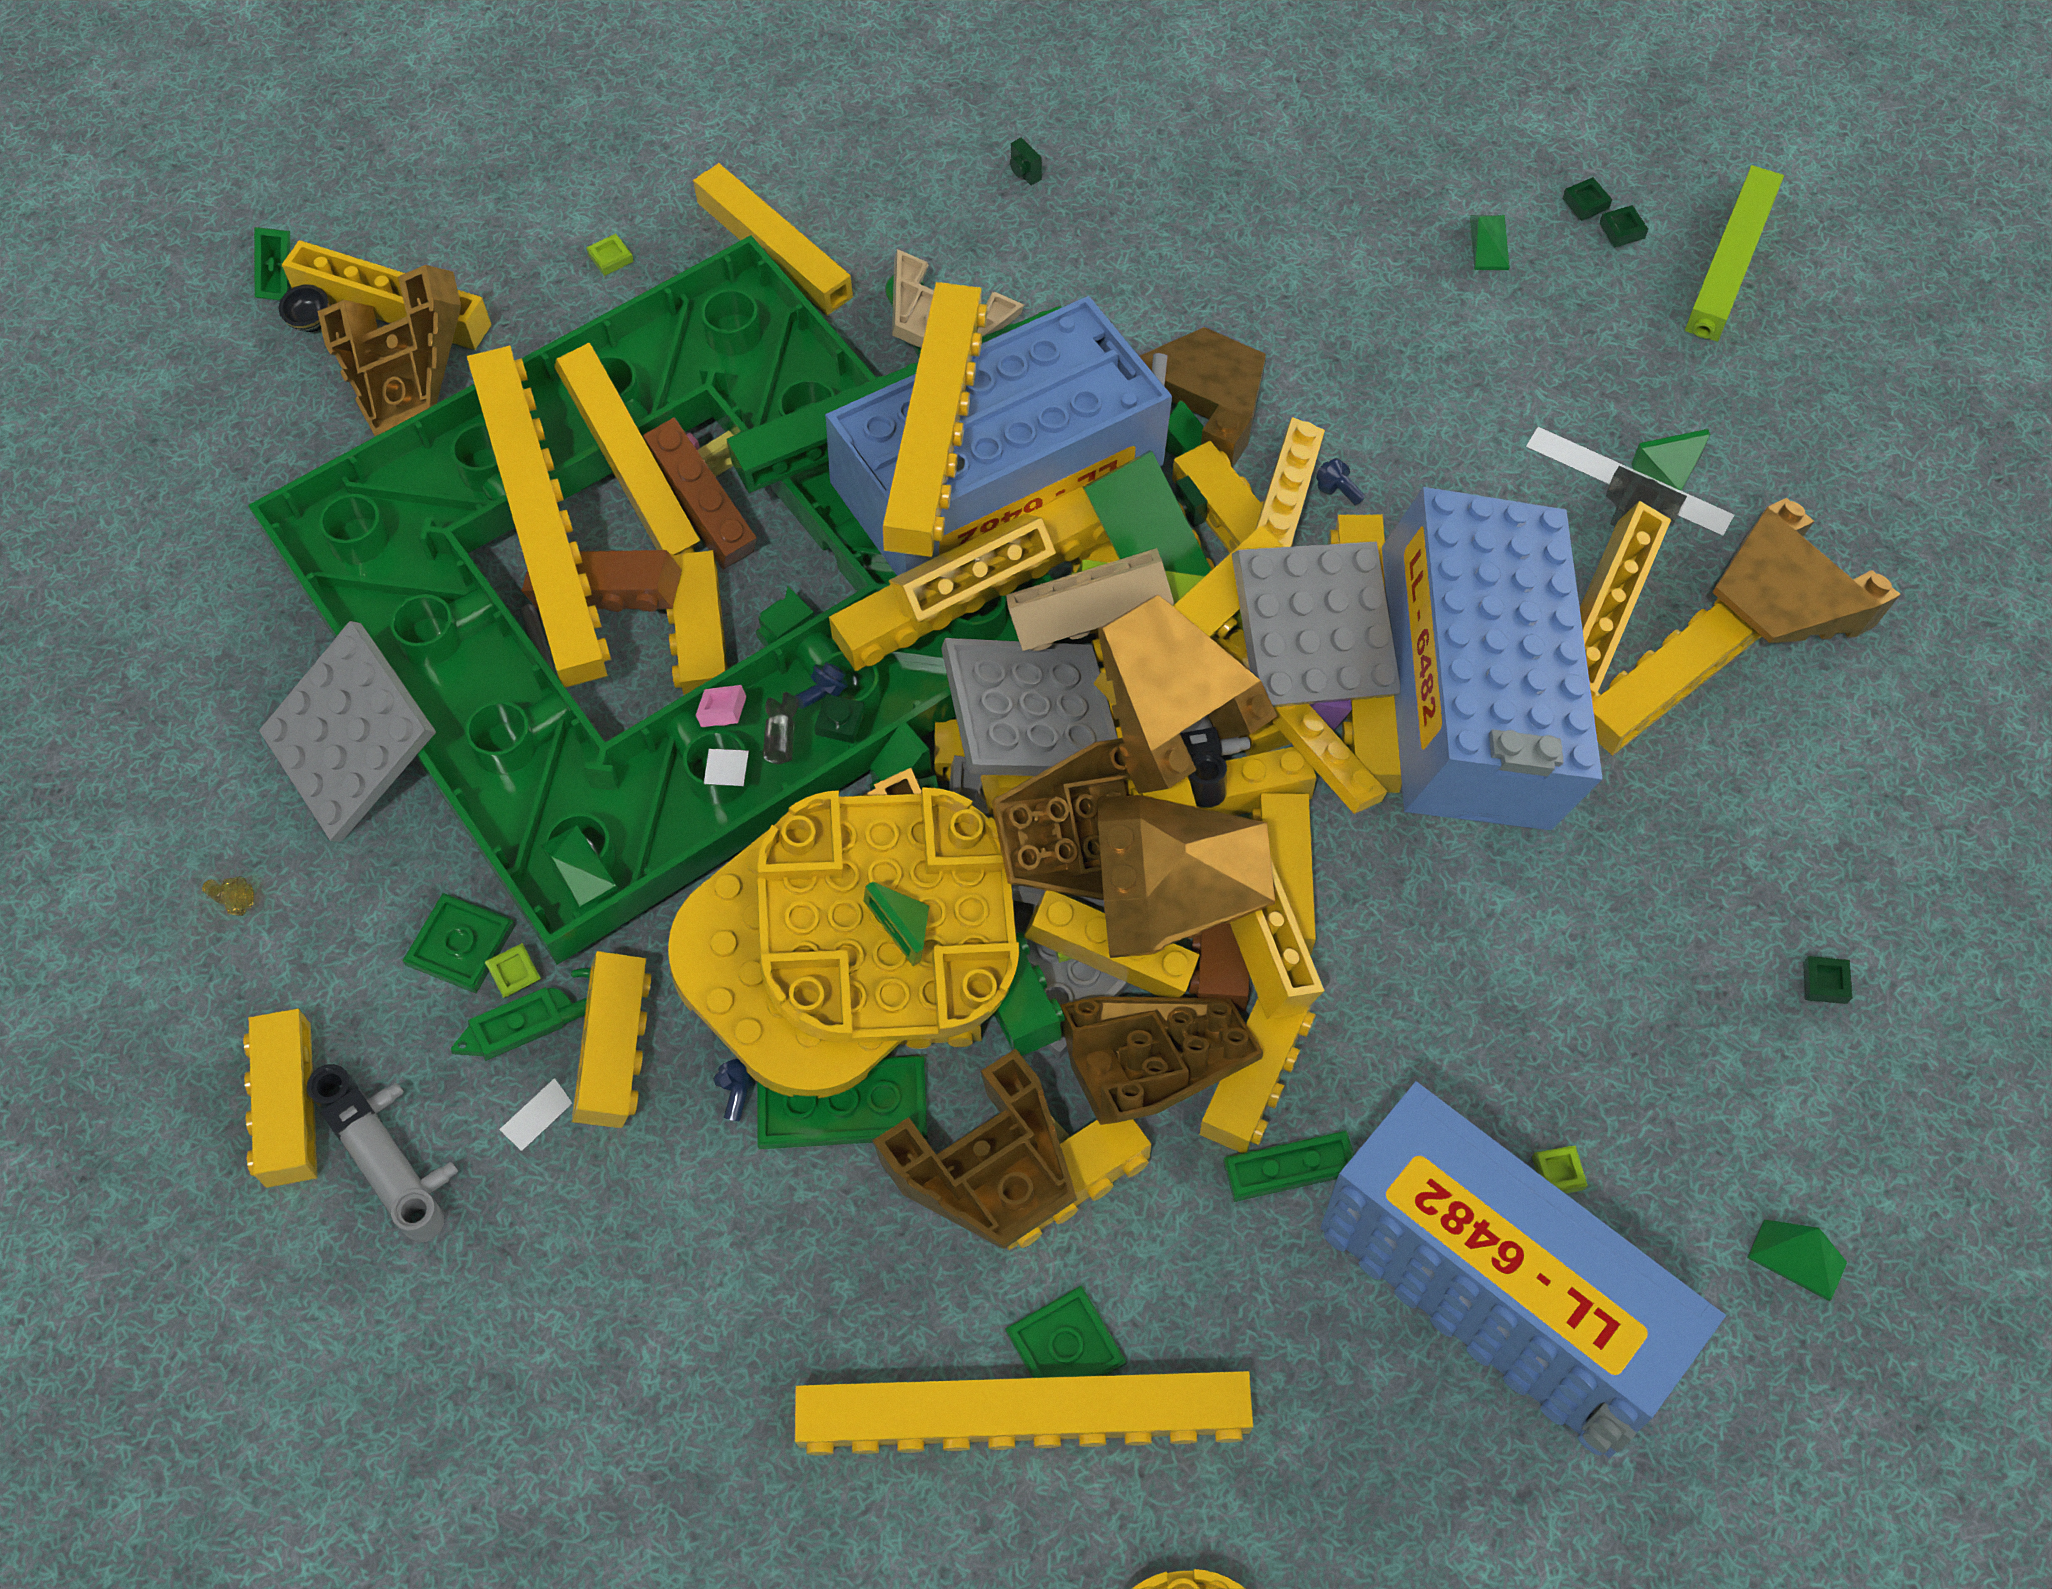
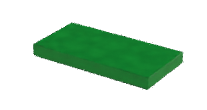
(1145, 515)
(858, 1115)

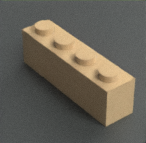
(1086, 599)

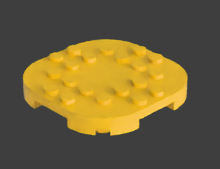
(831, 958)
(720, 978)

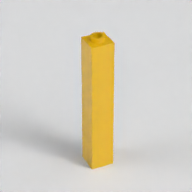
(747, 214)
(626, 451)

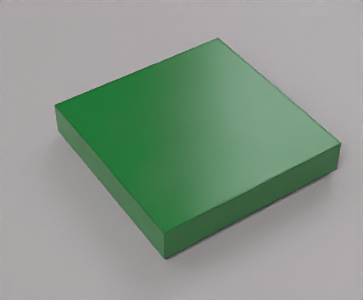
(458, 942)
(1066, 1340)

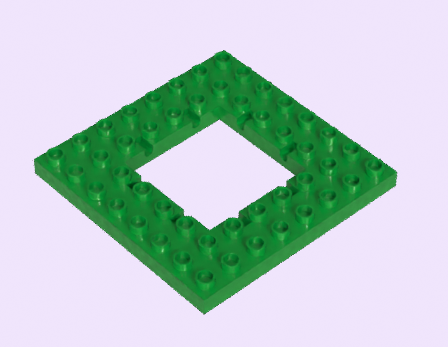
(512, 753)

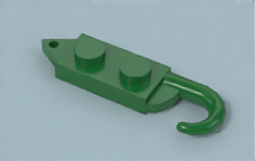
(520, 1021)

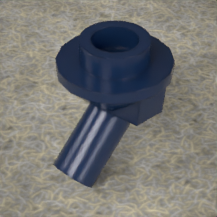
(1333, 476)
(828, 681)
(734, 1077)

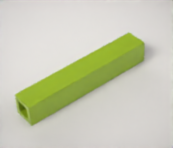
(1734, 253)

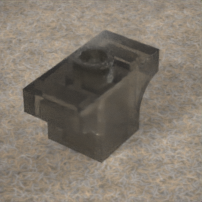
(1629, 488)

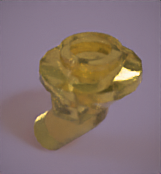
(232, 893)

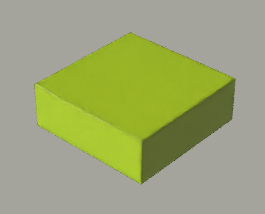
(609, 254)
(512, 970)
(1561, 1168)

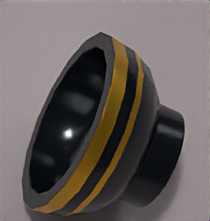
(300, 307)

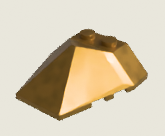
(1177, 871)

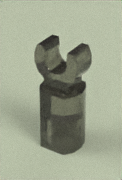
(780, 729)

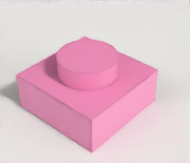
(721, 706)

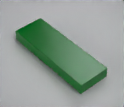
(1288, 1166)

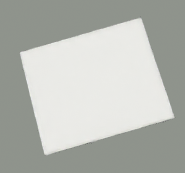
(726, 767)

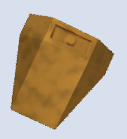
(1052, 821)
(1153, 1050)

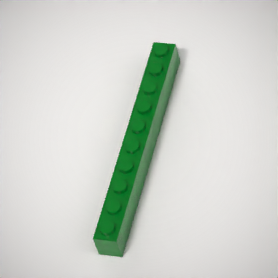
(800, 438)

